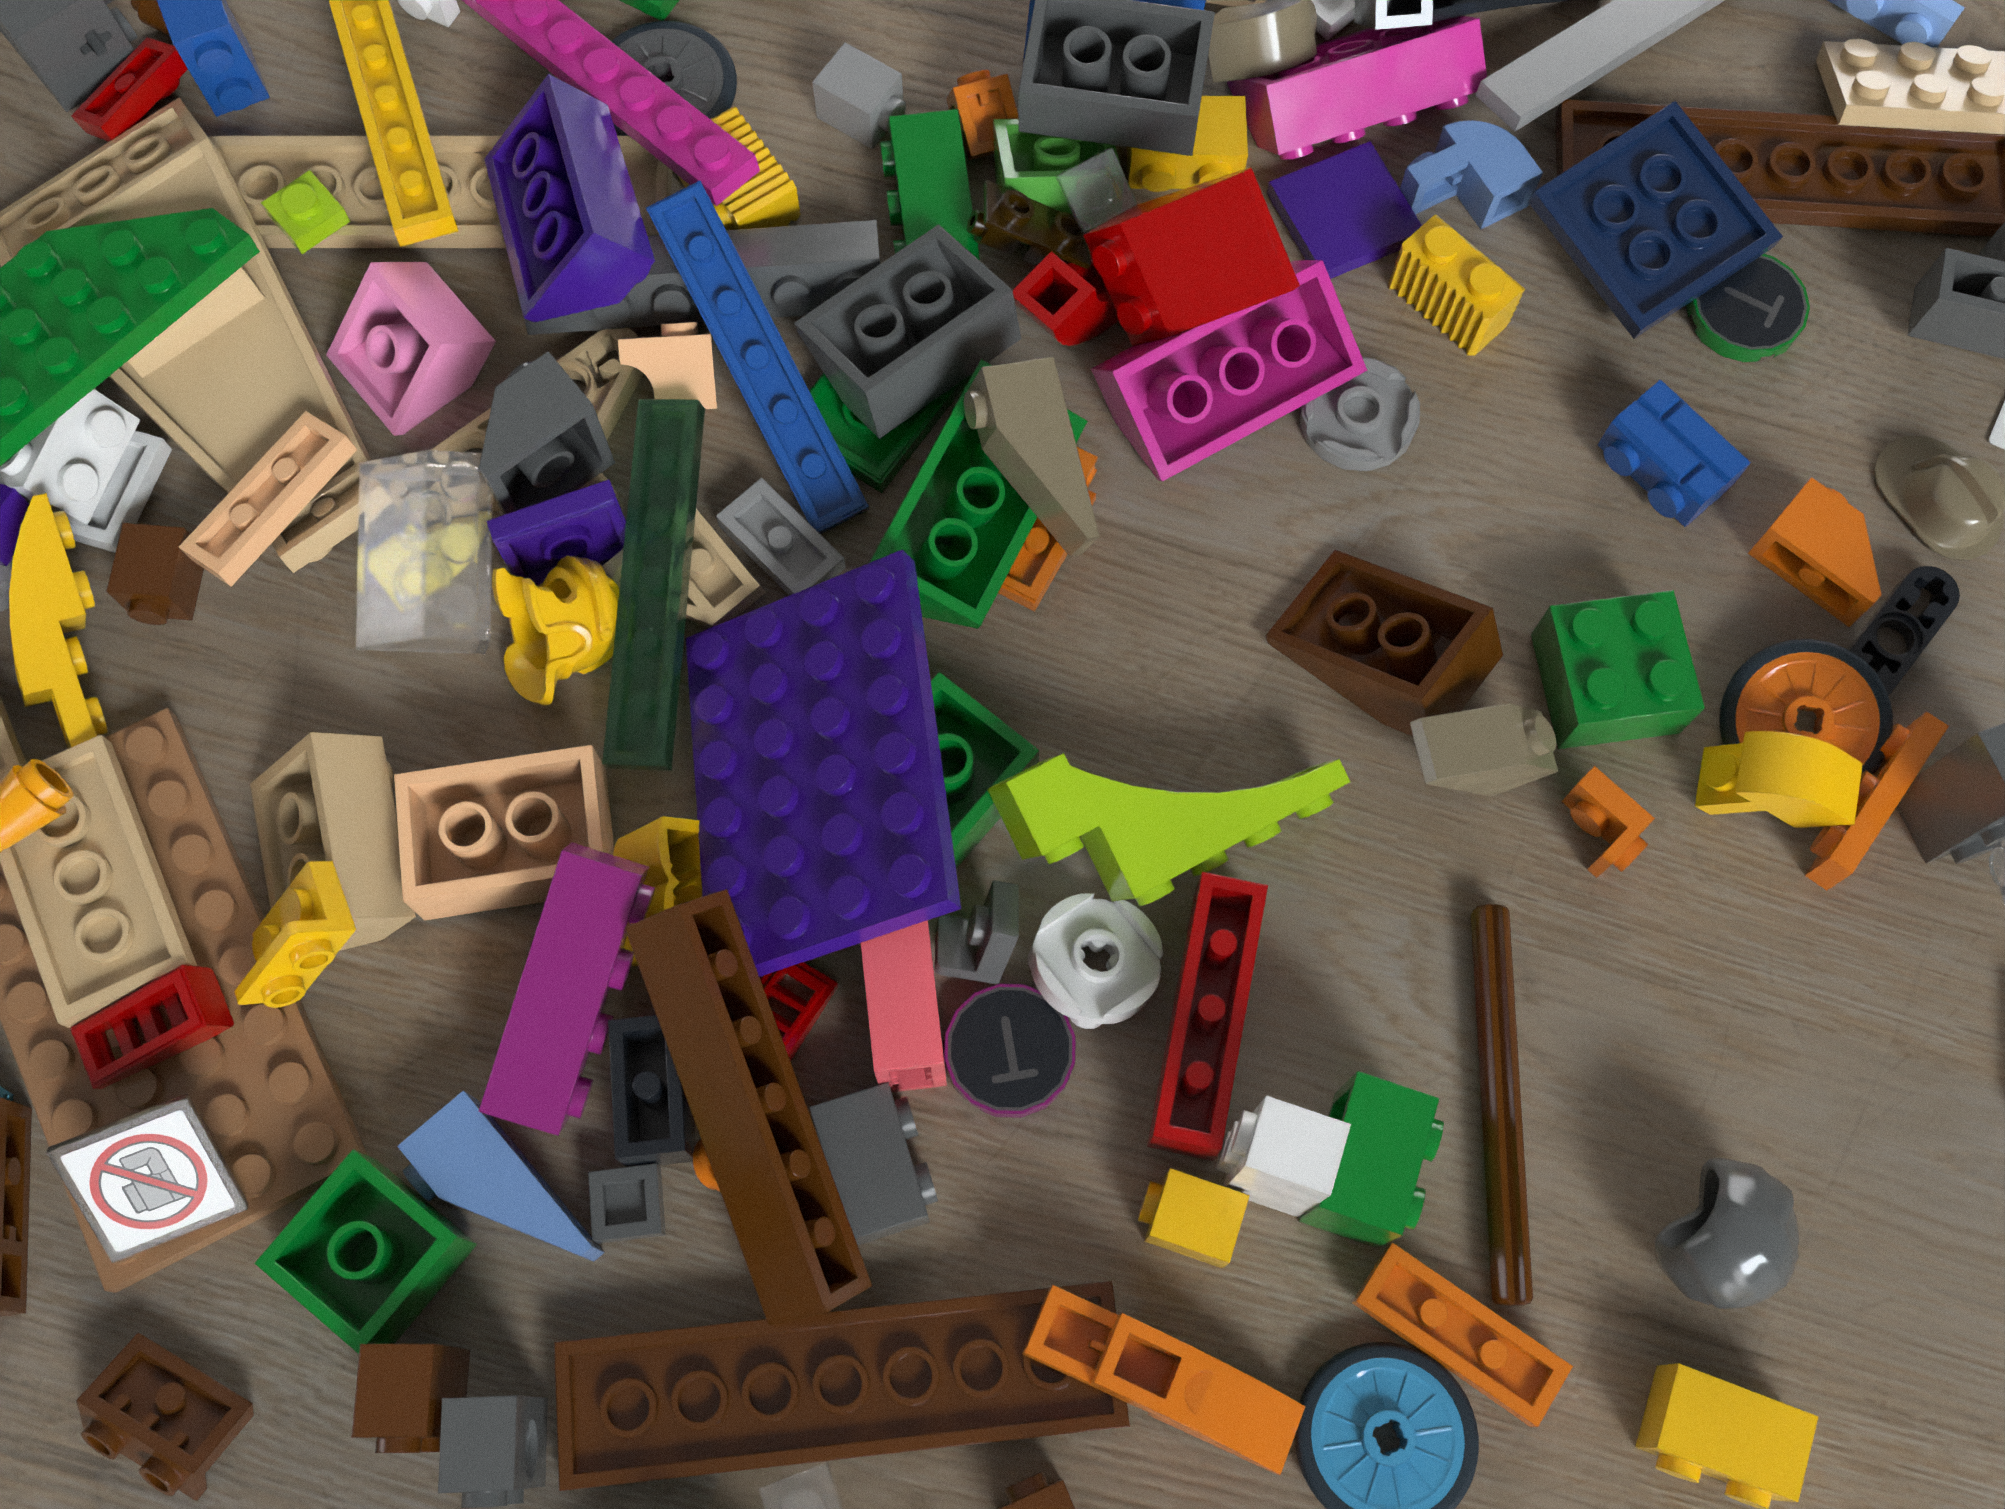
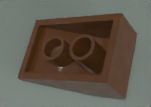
(1388, 640)

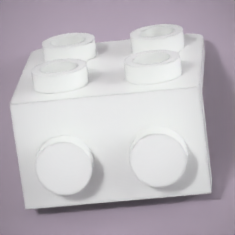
(73, 457)

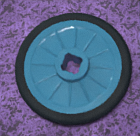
(1428, 1413)

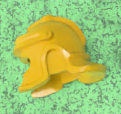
(557, 625)

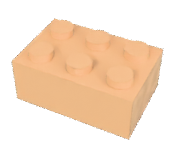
(496, 828)

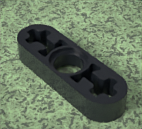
(1916, 630)

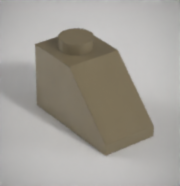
(1485, 748)

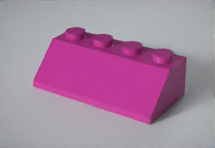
(1362, 83)
(1232, 375)

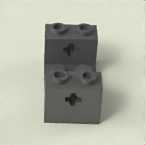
(68, 43)

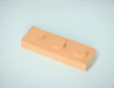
(268, 498)

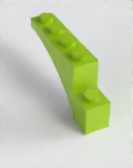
(1149, 834)

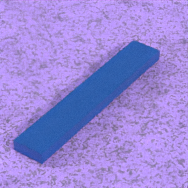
(757, 358)

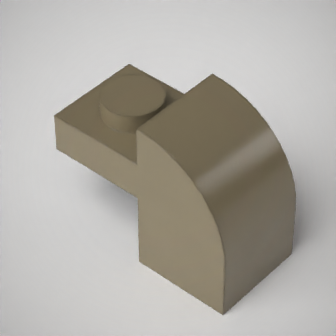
(1261, 39)

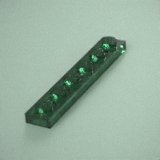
(654, 585)

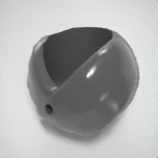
(1736, 1242)

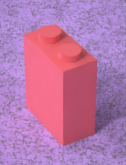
(903, 1009)

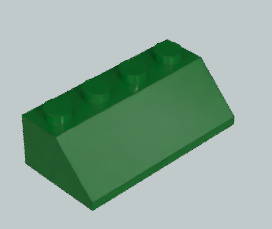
(960, 523)

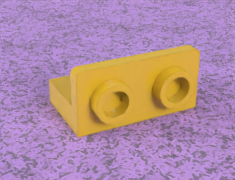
(297, 938)

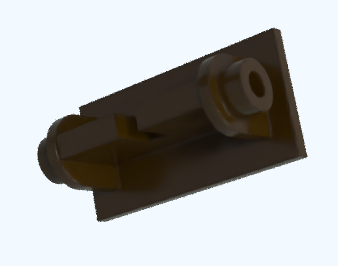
(1015, 218)

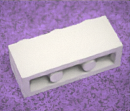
(1283, 1156)

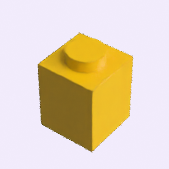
(1193, 1217)

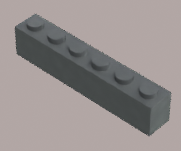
(788, 264)

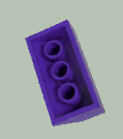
(567, 205)

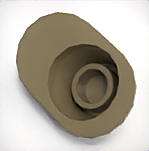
(1943, 496)

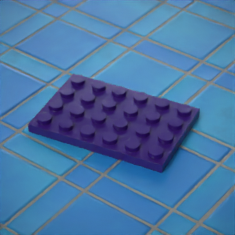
(822, 767)

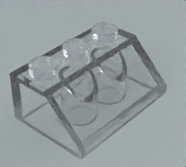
(424, 554)

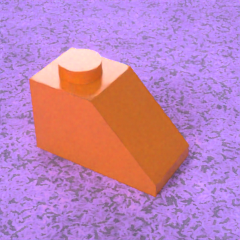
(1823, 552)

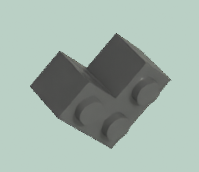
(1963, 300)

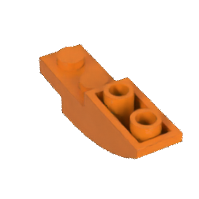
(1165, 1378)

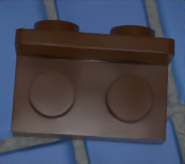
(161, 1416)

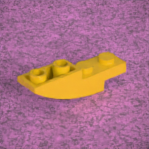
(43, 606)

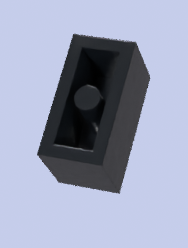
(647, 1097)

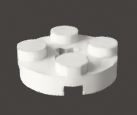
(1085, 993)

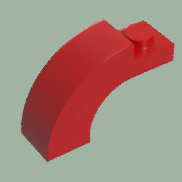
(1066, 300)

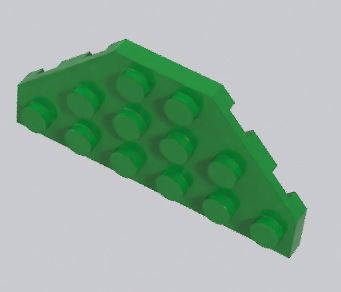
(95, 298)

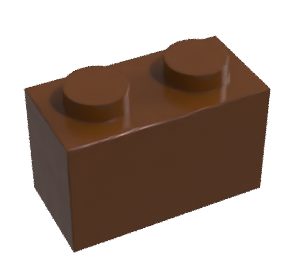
(403, 1394)

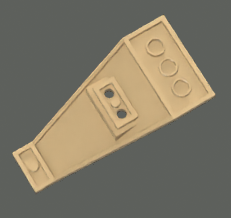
(236, 362)

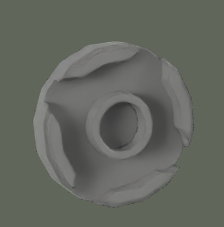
(1363, 420)

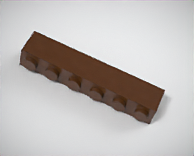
(748, 1108)

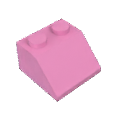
(408, 343)

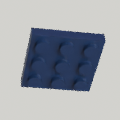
(1654, 219)

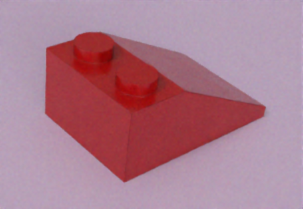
(1191, 257)

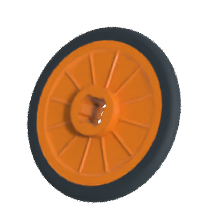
(1813, 677)

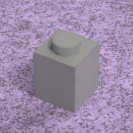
(858, 95)

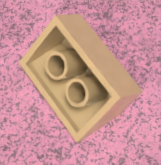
(336, 805)

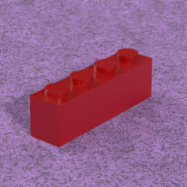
(1208, 1017)

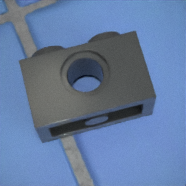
(492, 1448)

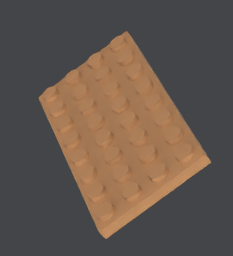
(254, 1085)

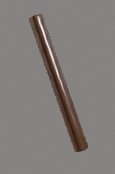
(1501, 1107)

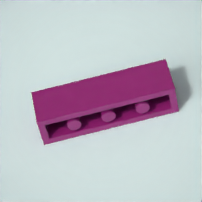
(565, 989)

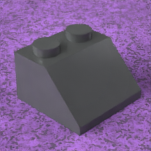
(541, 437)

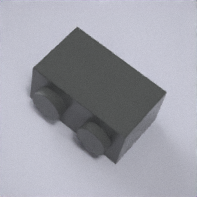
(872, 1164)

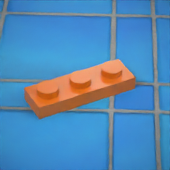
(1843, 846)
(1462, 1335)

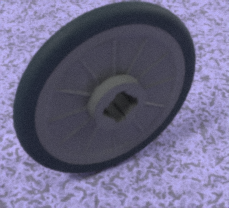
(684, 60)

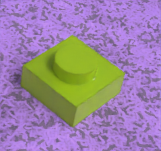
(305, 212)

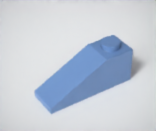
(479, 1168)

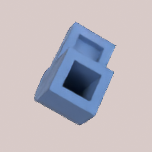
(1478, 165)

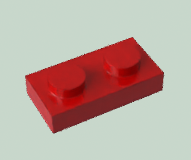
(131, 90)

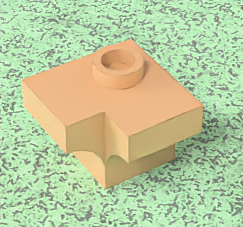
(674, 362)

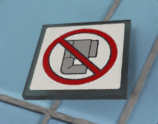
(148, 1177)

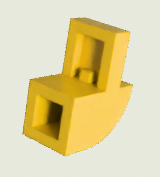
(1782, 774)

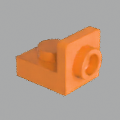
(978, 103)
(1608, 812)

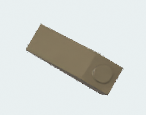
(1032, 444)

